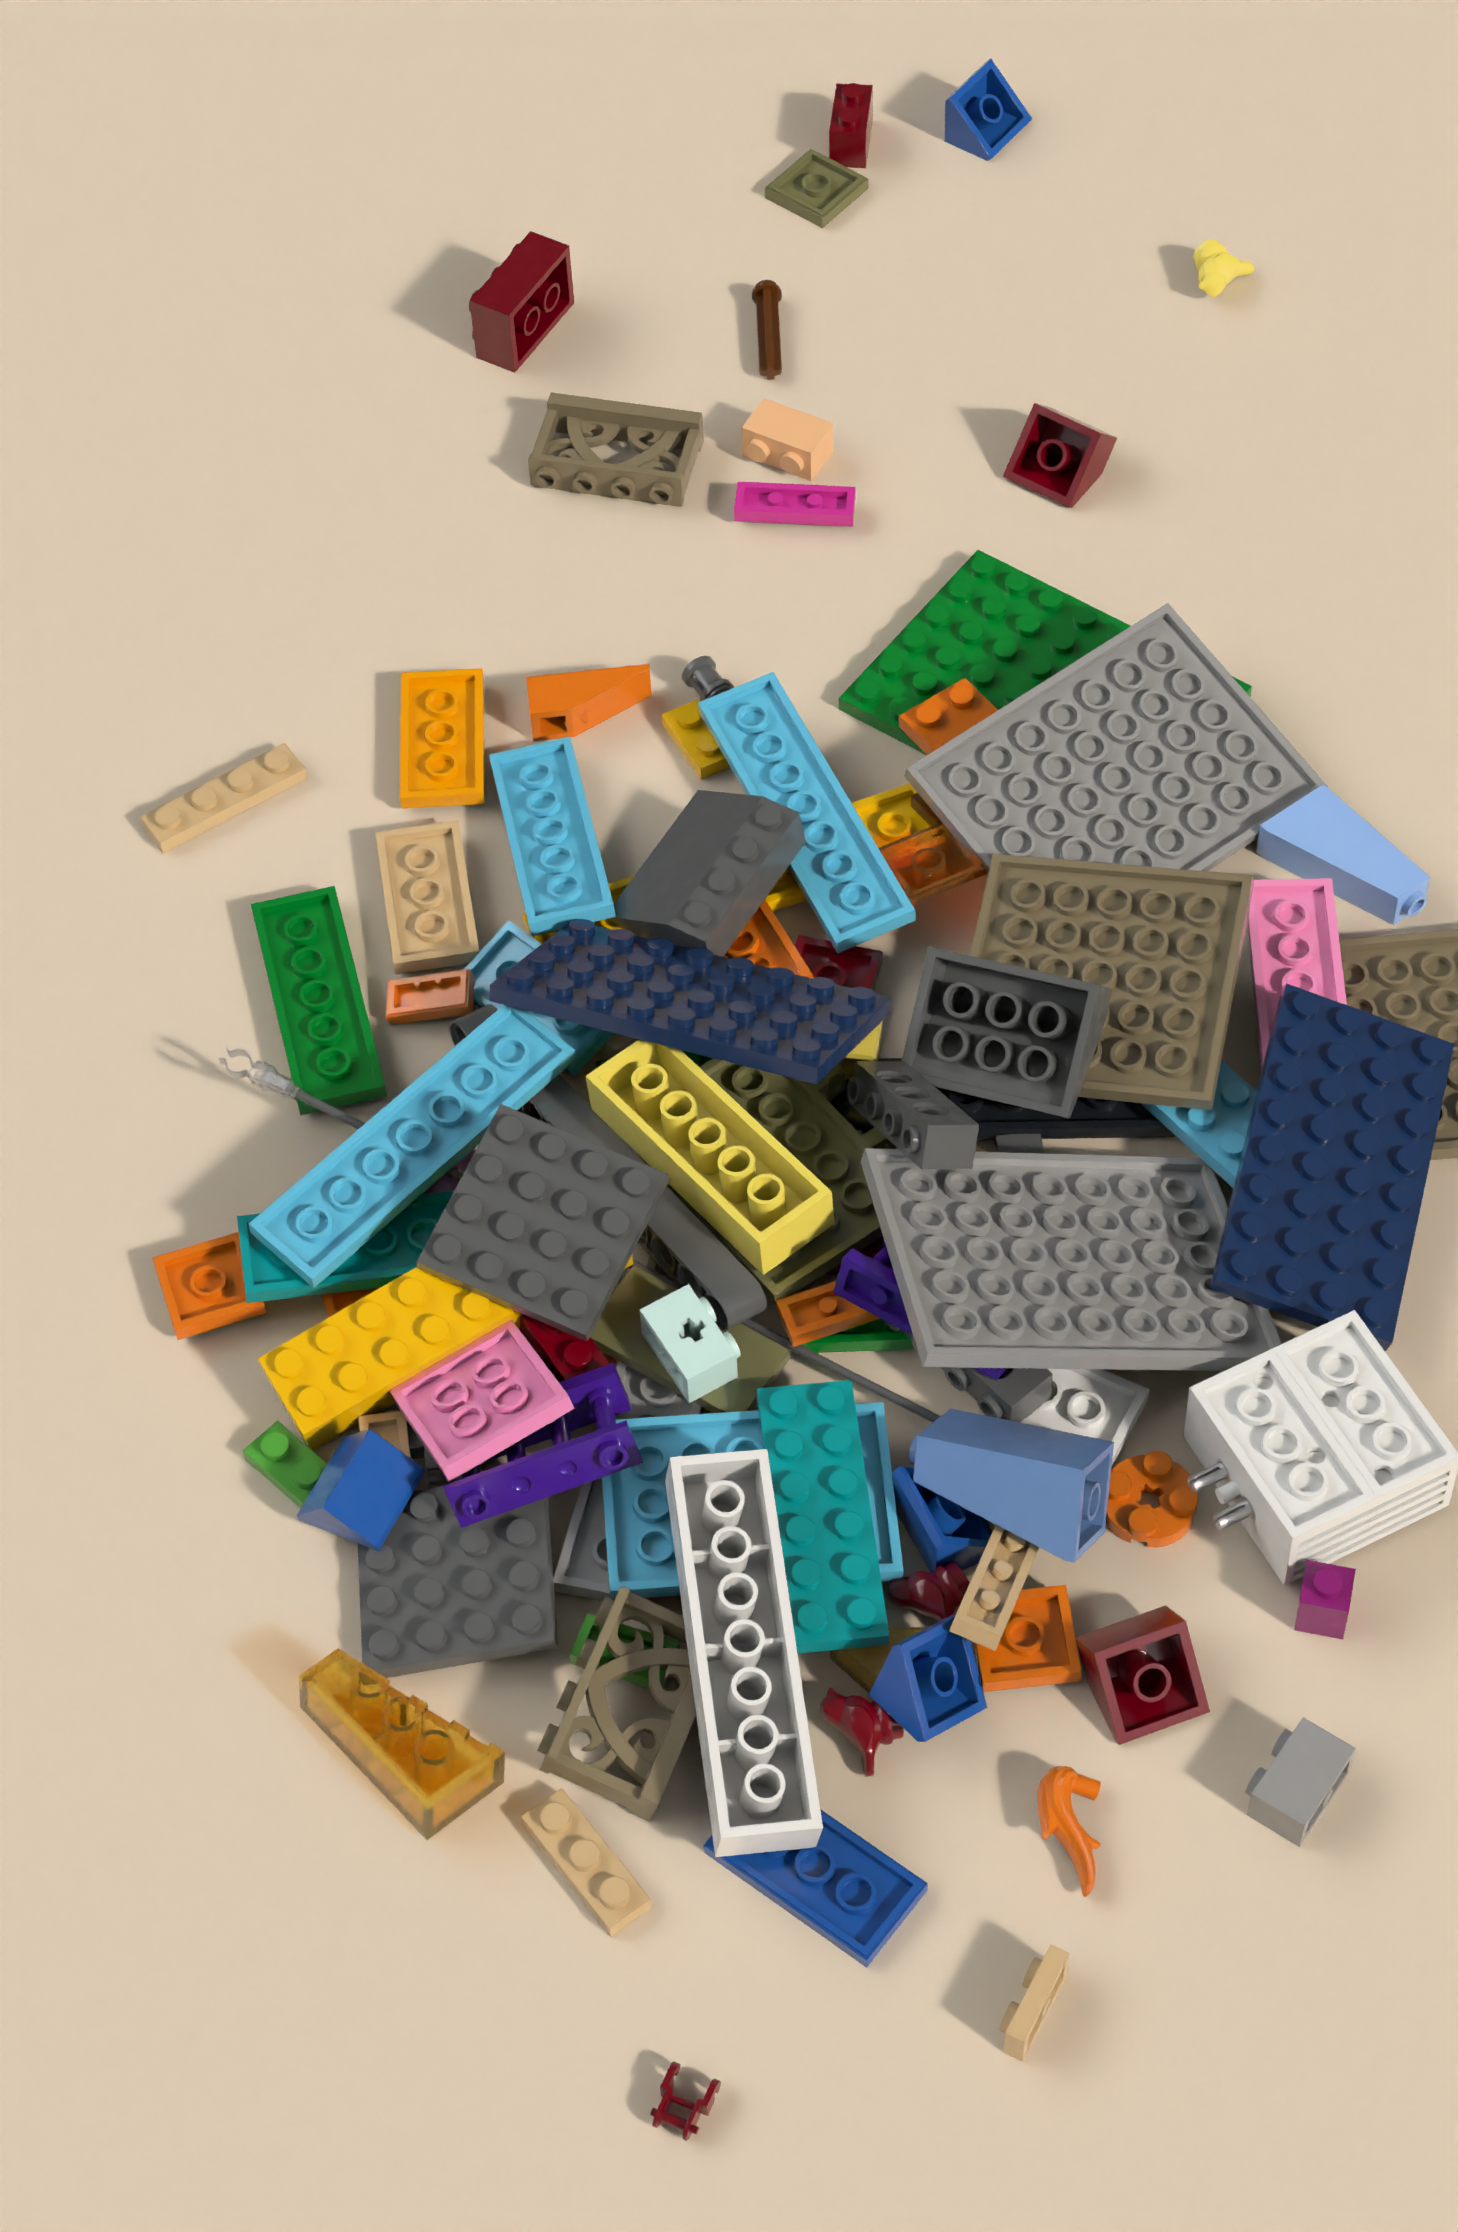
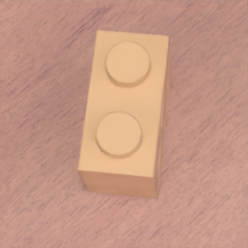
(787, 439)

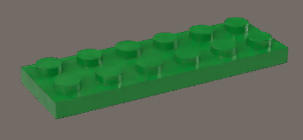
(318, 999)

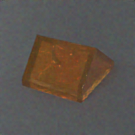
(931, 863)

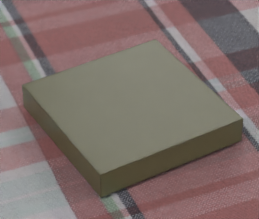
(816, 188)

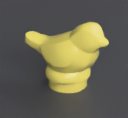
(1217, 267)

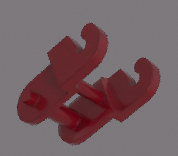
(702, 2106)

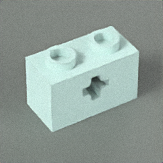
(690, 1343)

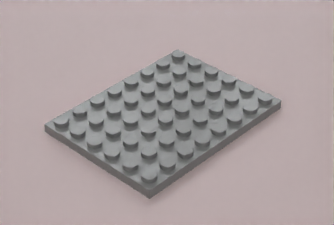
(1120, 761)
(1063, 1262)

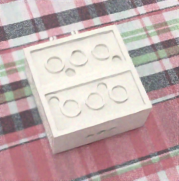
(1318, 1447)

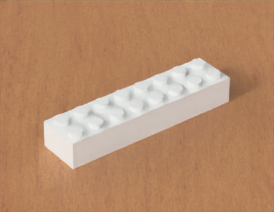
(742, 1654)

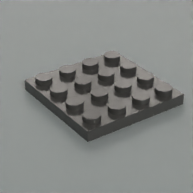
(543, 1222)
(456, 1592)

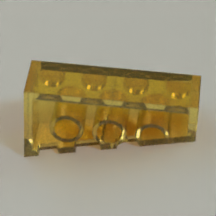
(408, 1752)

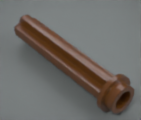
(767, 298)

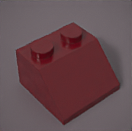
(1059, 455)
(1143, 1673)

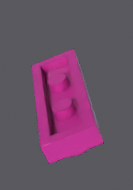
(795, 504)

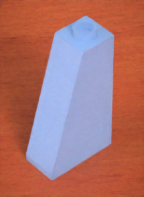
(1330, 840)

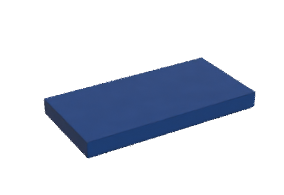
(837, 1888)

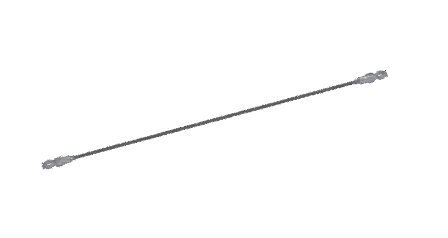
(268, 1079)

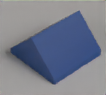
(984, 113)
(362, 1490)
(938, 1526)
(930, 1682)

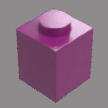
(1325, 1599)

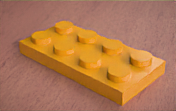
(442, 738)

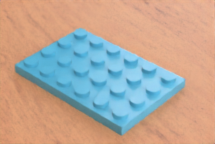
(637, 1501)

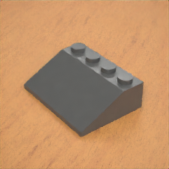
(711, 871)
(1004, 1031)

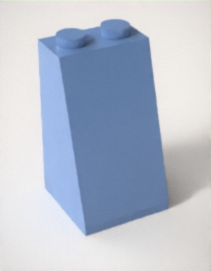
(1020, 1477)

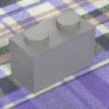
(1299, 1781)

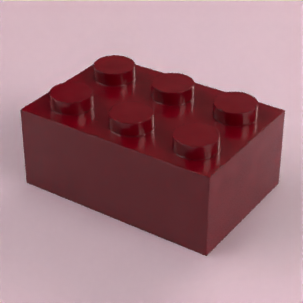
(522, 301)

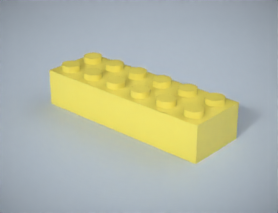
(711, 1152)

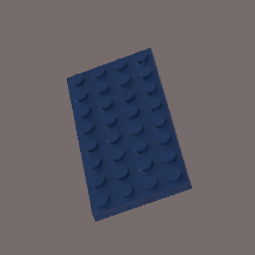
(692, 1000)
(1333, 1165)

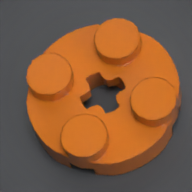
(1154, 1475)

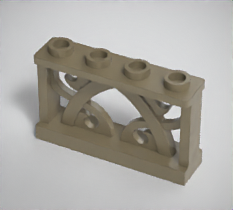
(595, 422)
(647, 1766)

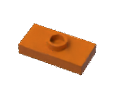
(430, 996)

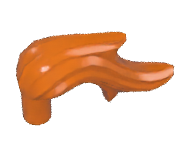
(1059, 1819)

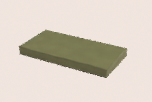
(621, 1337)

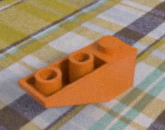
(579, 700)

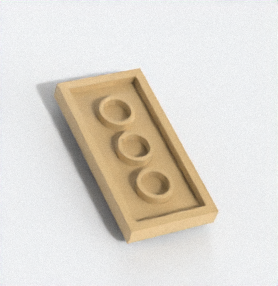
(427, 897)

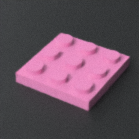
(481, 1400)

